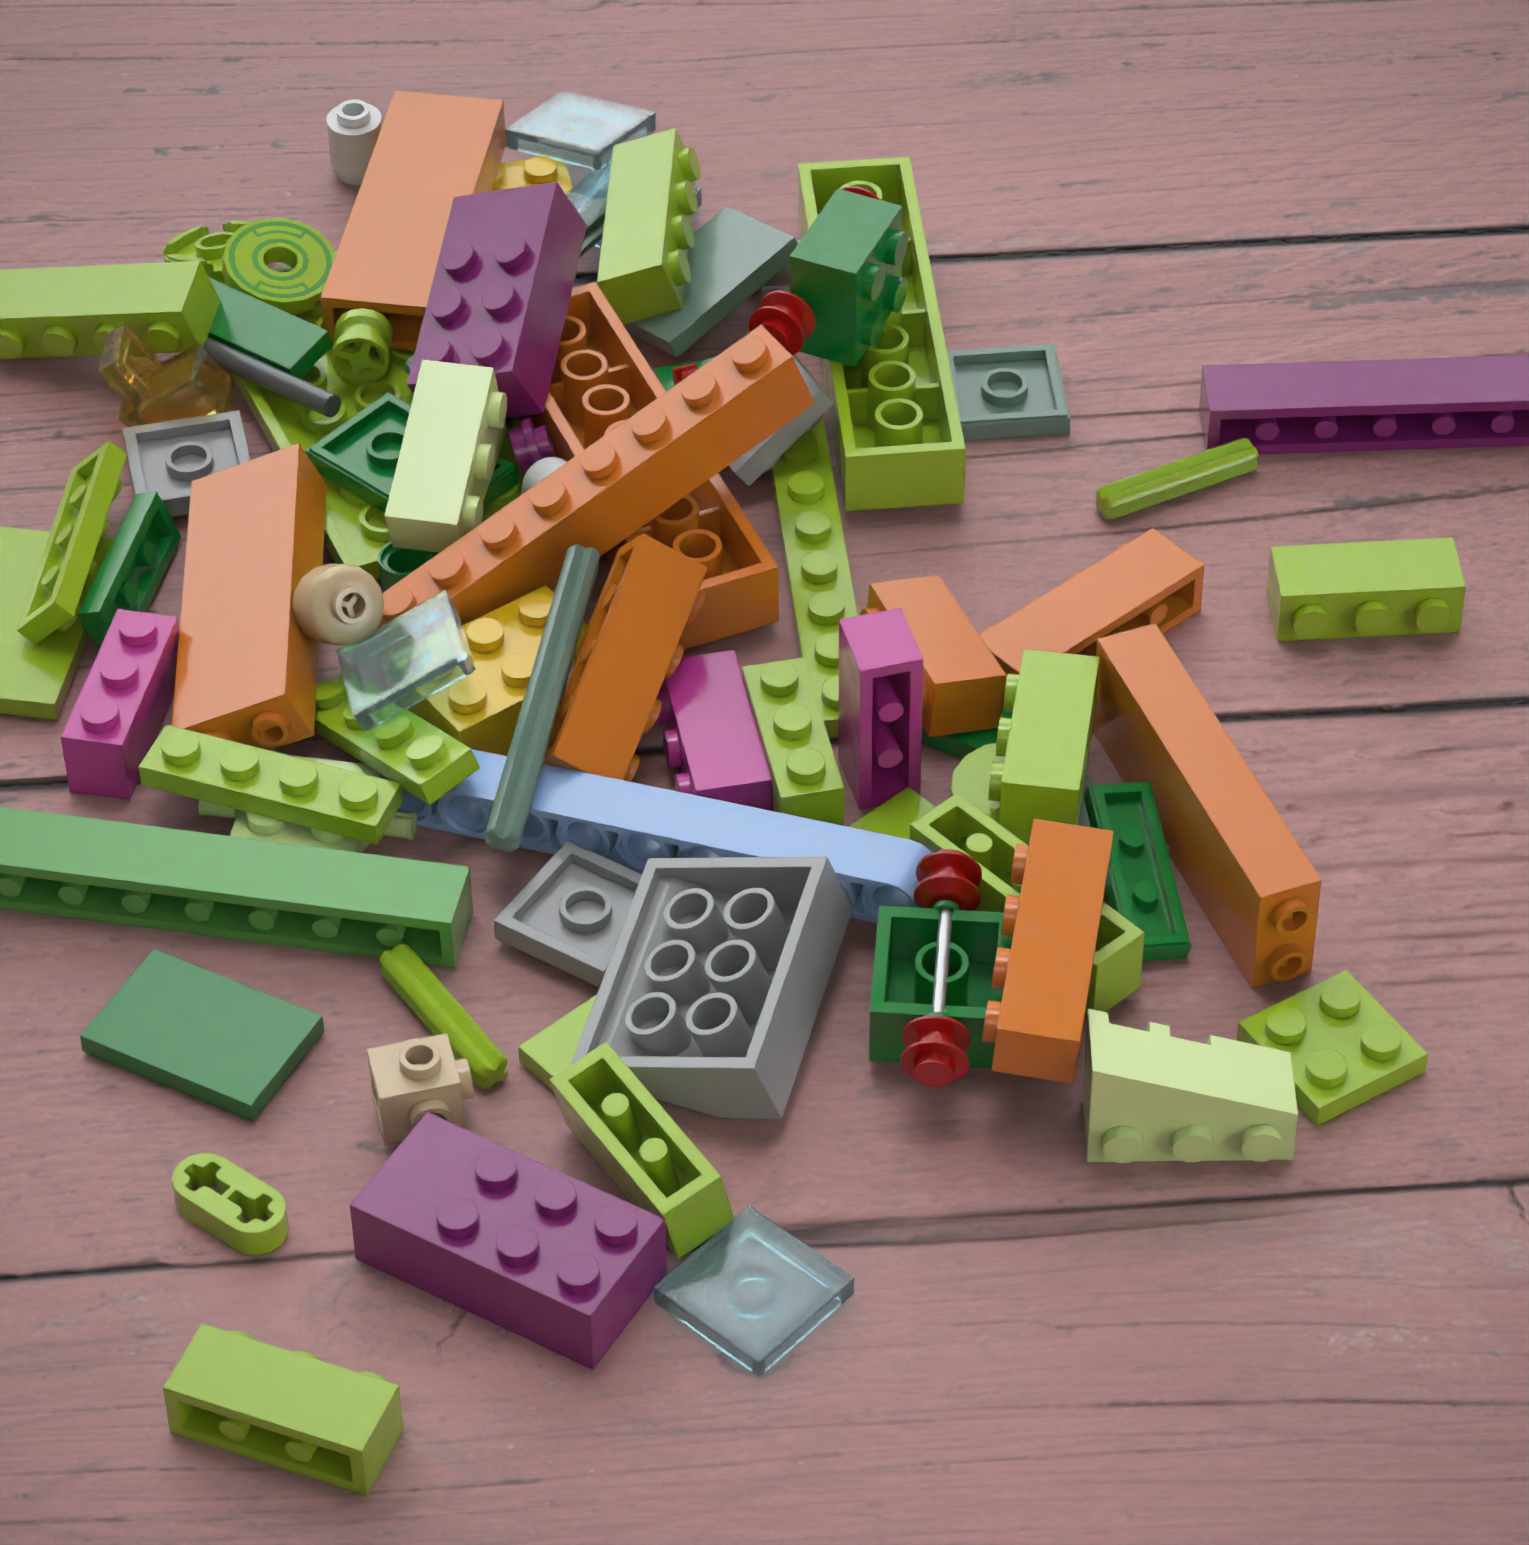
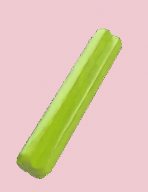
(1176, 479)
(443, 1014)

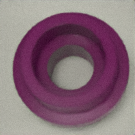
(530, 444)

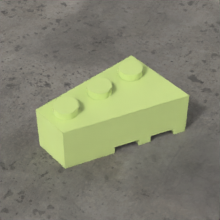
(446, 456)
(1184, 1098)

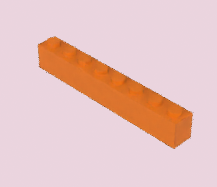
(616, 481)

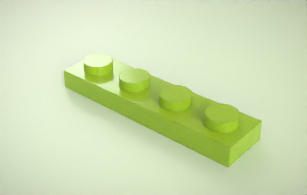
(72, 544)
(400, 749)
(271, 784)

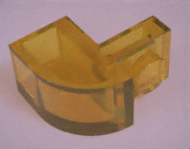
(162, 391)

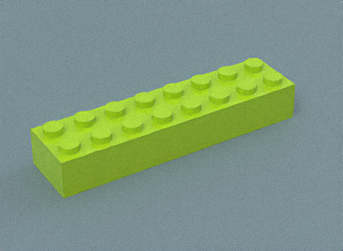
(898, 407)

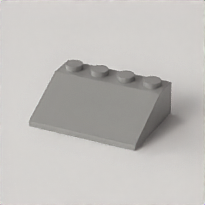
(721, 979)

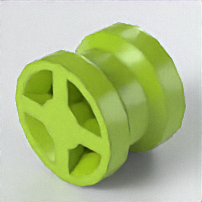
(366, 360)

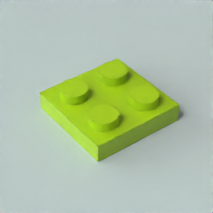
(1339, 1046)

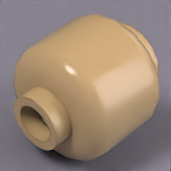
(338, 604)

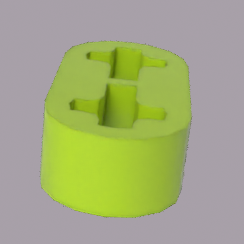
(237, 1196)

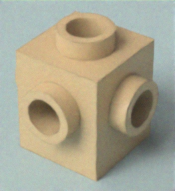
(415, 1080)

